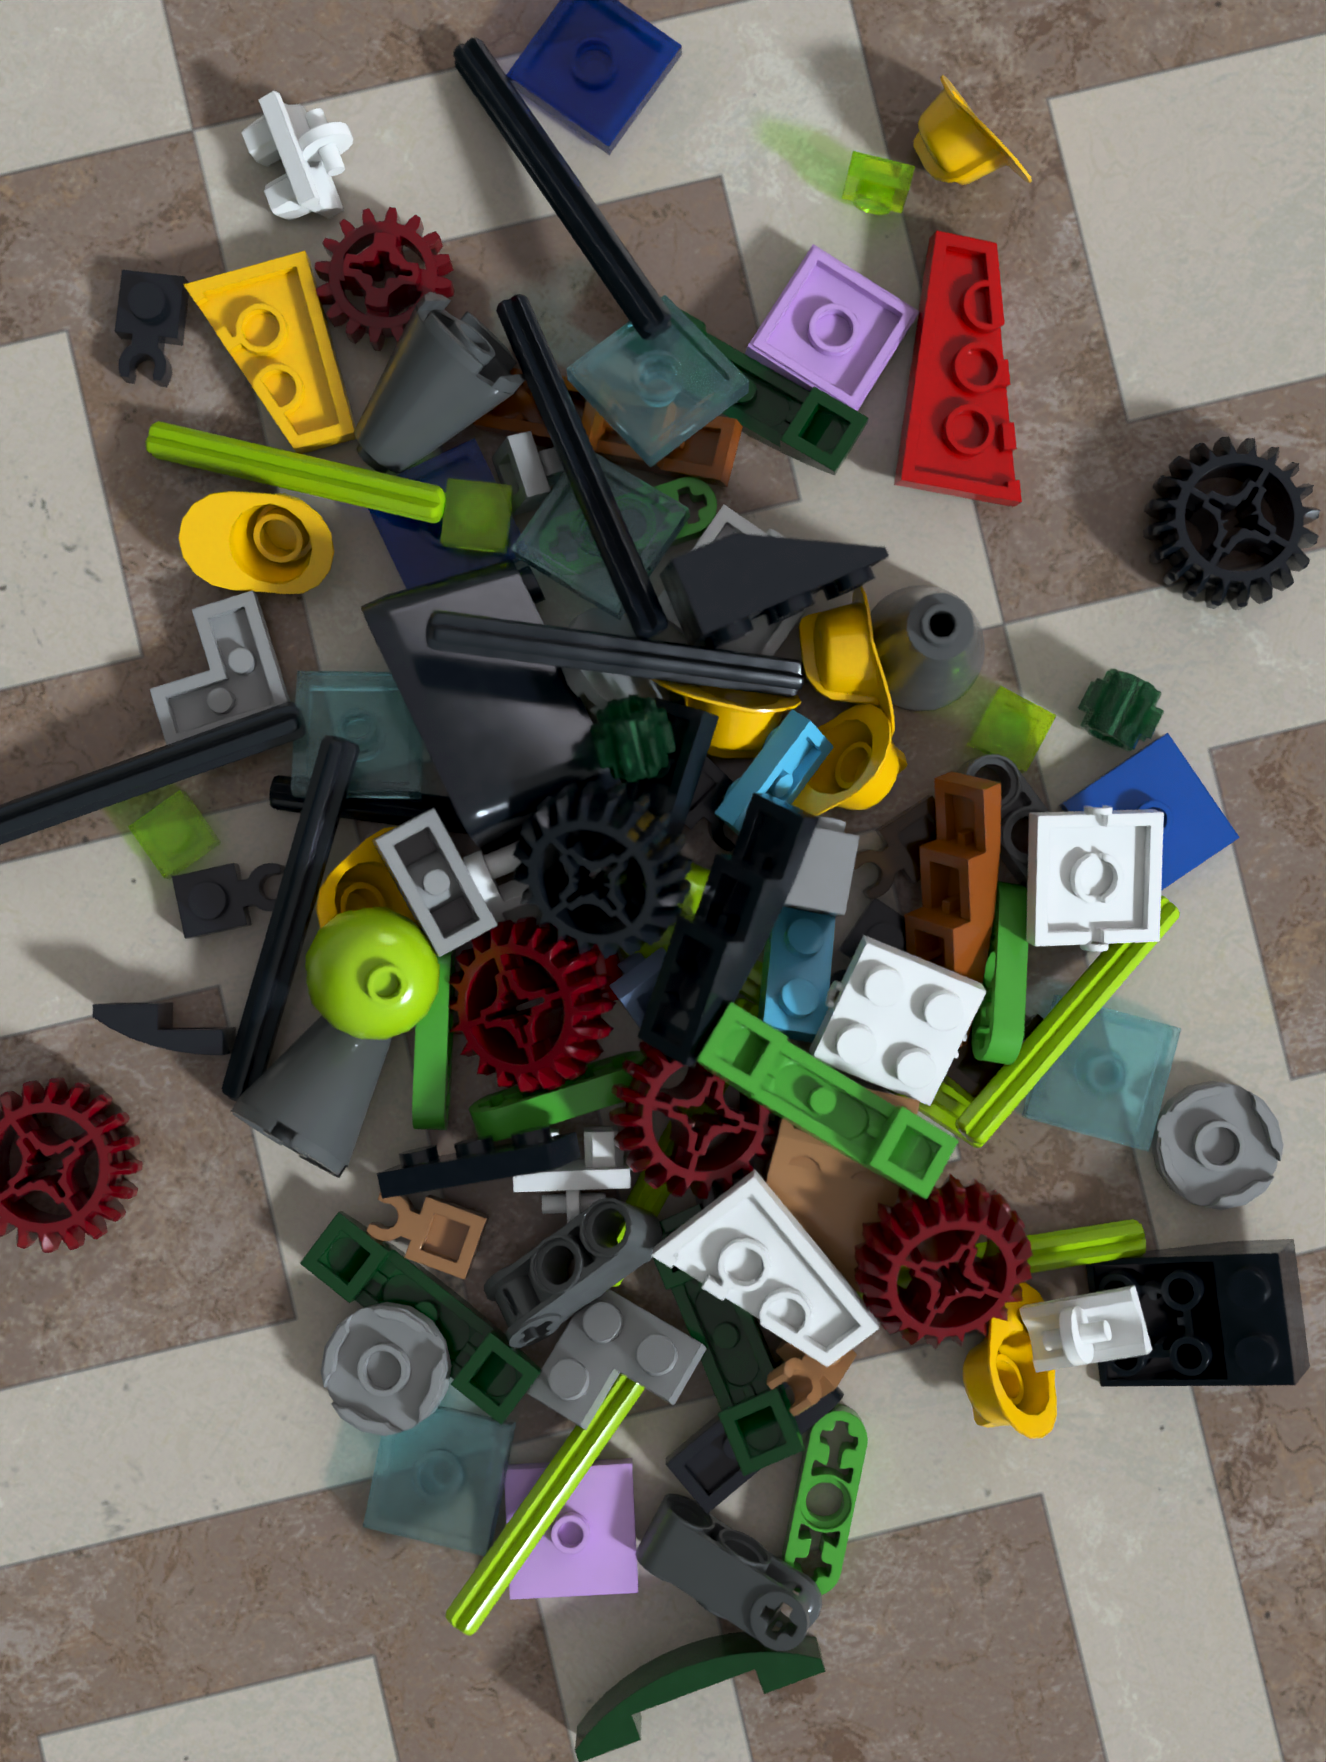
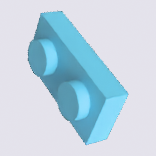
(780, 769)
(797, 973)

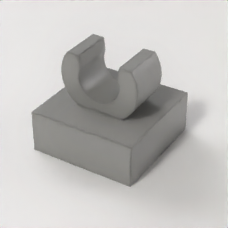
(526, 470)

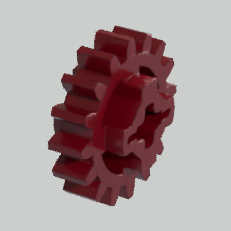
(382, 254)

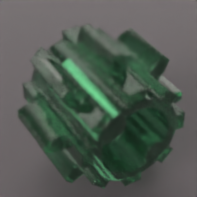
(1121, 709)
(632, 738)

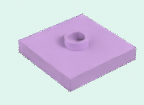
(832, 329)
(589, 1541)

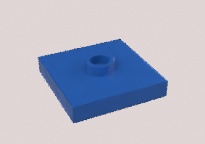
(1164, 781)

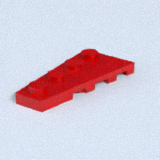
(956, 399)

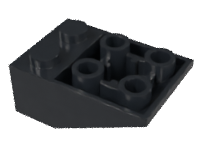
(751, 575)
(1212, 1315)

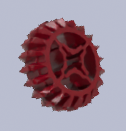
(541, 1048)
(691, 1134)
(71, 1184)
(937, 1241)

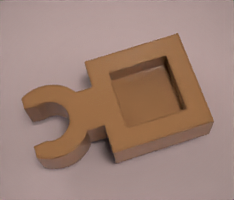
(439, 1234)
(807, 1376)

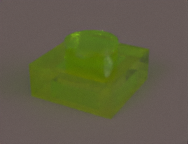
(877, 184)
(477, 515)
(1012, 728)
(174, 834)

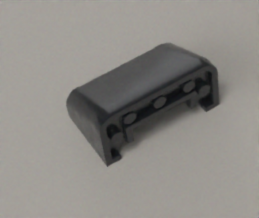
(491, 725)

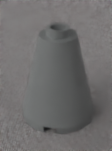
(433, 386)
(927, 646)
(316, 1095)

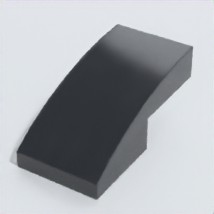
(154, 1026)

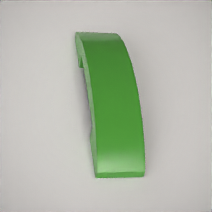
(825, 1102)

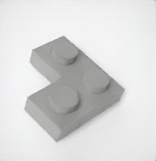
(241, 674)
(611, 1340)

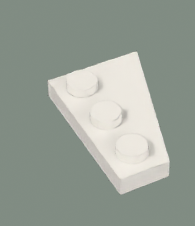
(768, 1264)

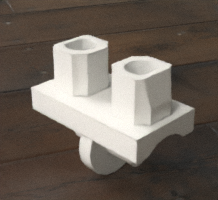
(308, 151)
(601, 1169)
(1086, 1329)

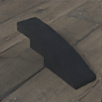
(722, 941)

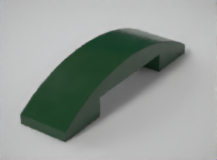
(788, 417)
(377, 1273)
(736, 1366)
(694, 1666)

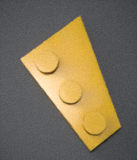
(282, 345)

